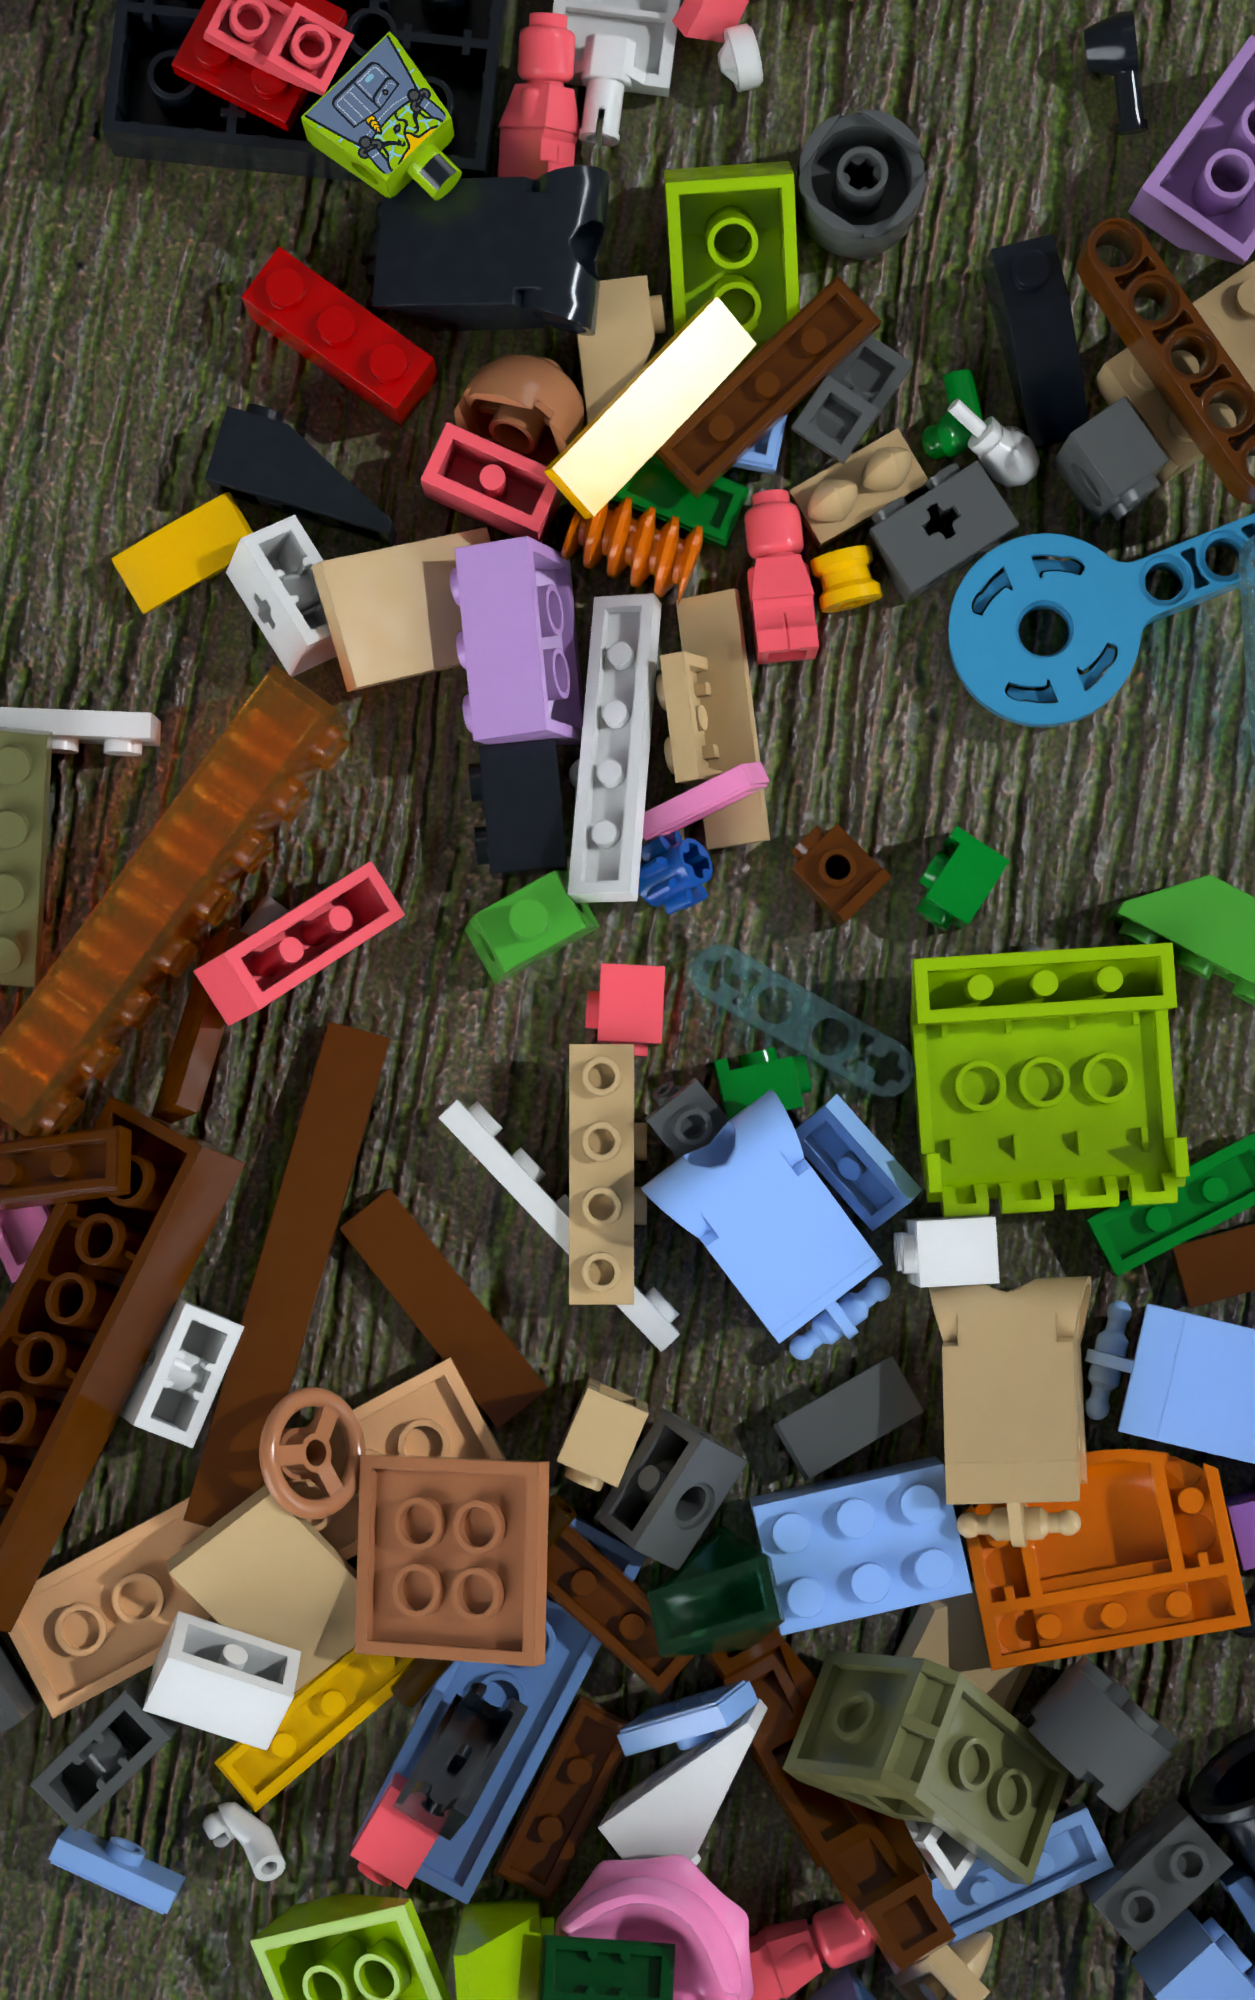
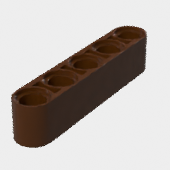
(1178, 329)

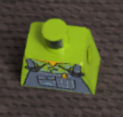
(385, 124)

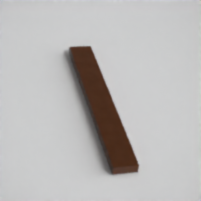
(290, 1267)

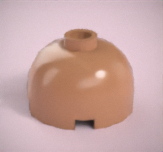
(523, 406)

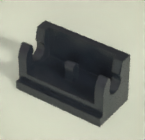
(459, 1761)

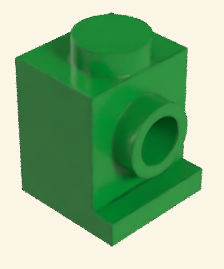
(959, 881)
(757, 1075)

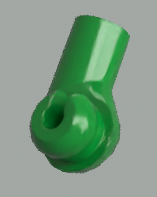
(949, 435)

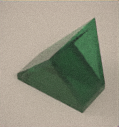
(717, 1599)

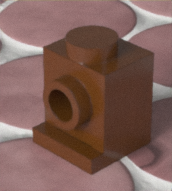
(843, 896)

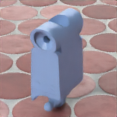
(773, 1228)
(1185, 1383)

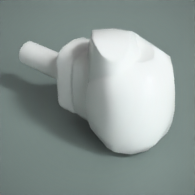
(1003, 451)

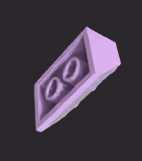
(1206, 180)
(518, 642)

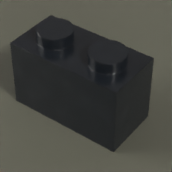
(521, 809)

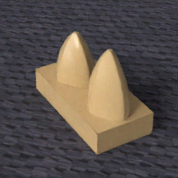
(853, 492)
(948, 1972)

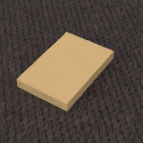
(394, 609)
(273, 1581)

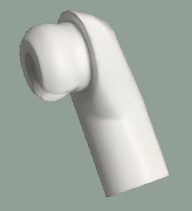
(255, 1837)

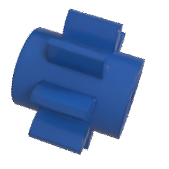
(674, 872)

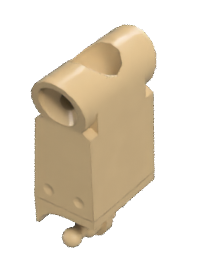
(1014, 1403)

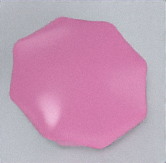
(673, 1904)

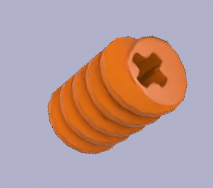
(637, 545)

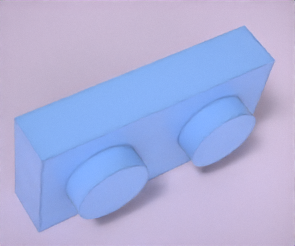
(856, 1163)

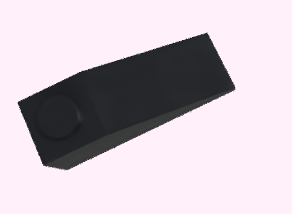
(1037, 337)
(279, 470)

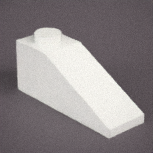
(680, 1800)

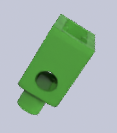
(529, 926)

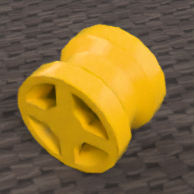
(845, 578)

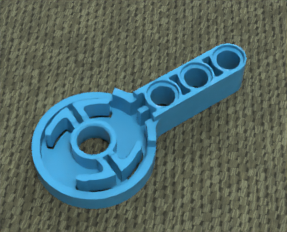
(1098, 607)

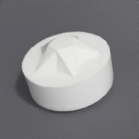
(740, 58)

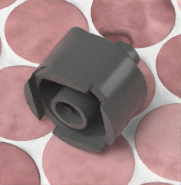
(840, 154)
(1100, 1733)

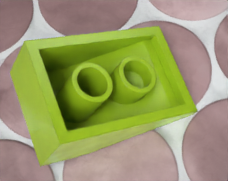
(735, 242)
(500, 1949)
(349, 1951)

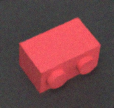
(491, 484)

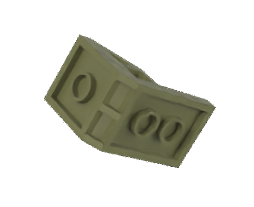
(932, 1752)

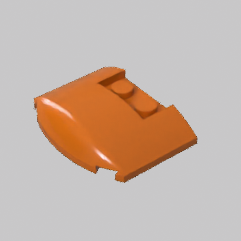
(1140, 1570)

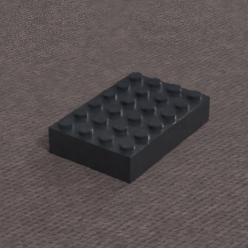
(169, 119)

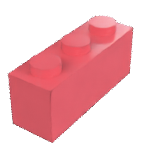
(299, 943)

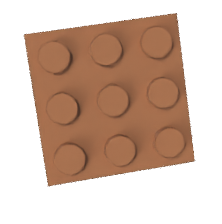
(452, 1558)

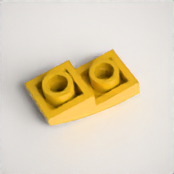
(182, 553)

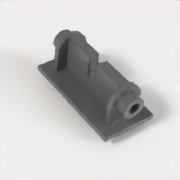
(685, 1117)

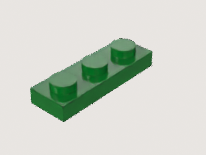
(1215, 1191)

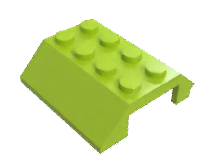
(1046, 1079)

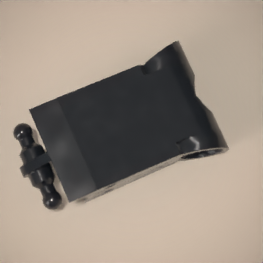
(492, 253)

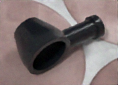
(1113, 52)

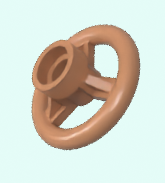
(306, 1453)

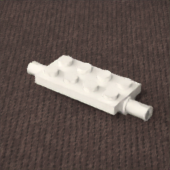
(619, 51)

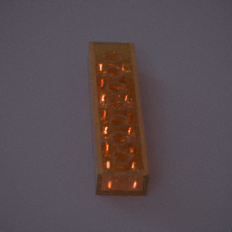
(164, 901)

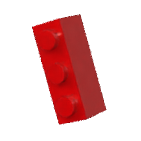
(340, 336)

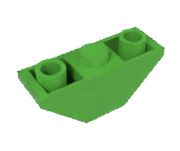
(1205, 922)

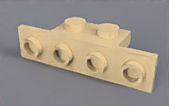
(713, 711)
(602, 1174)

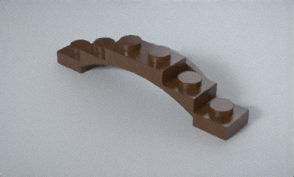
(860, 1848)

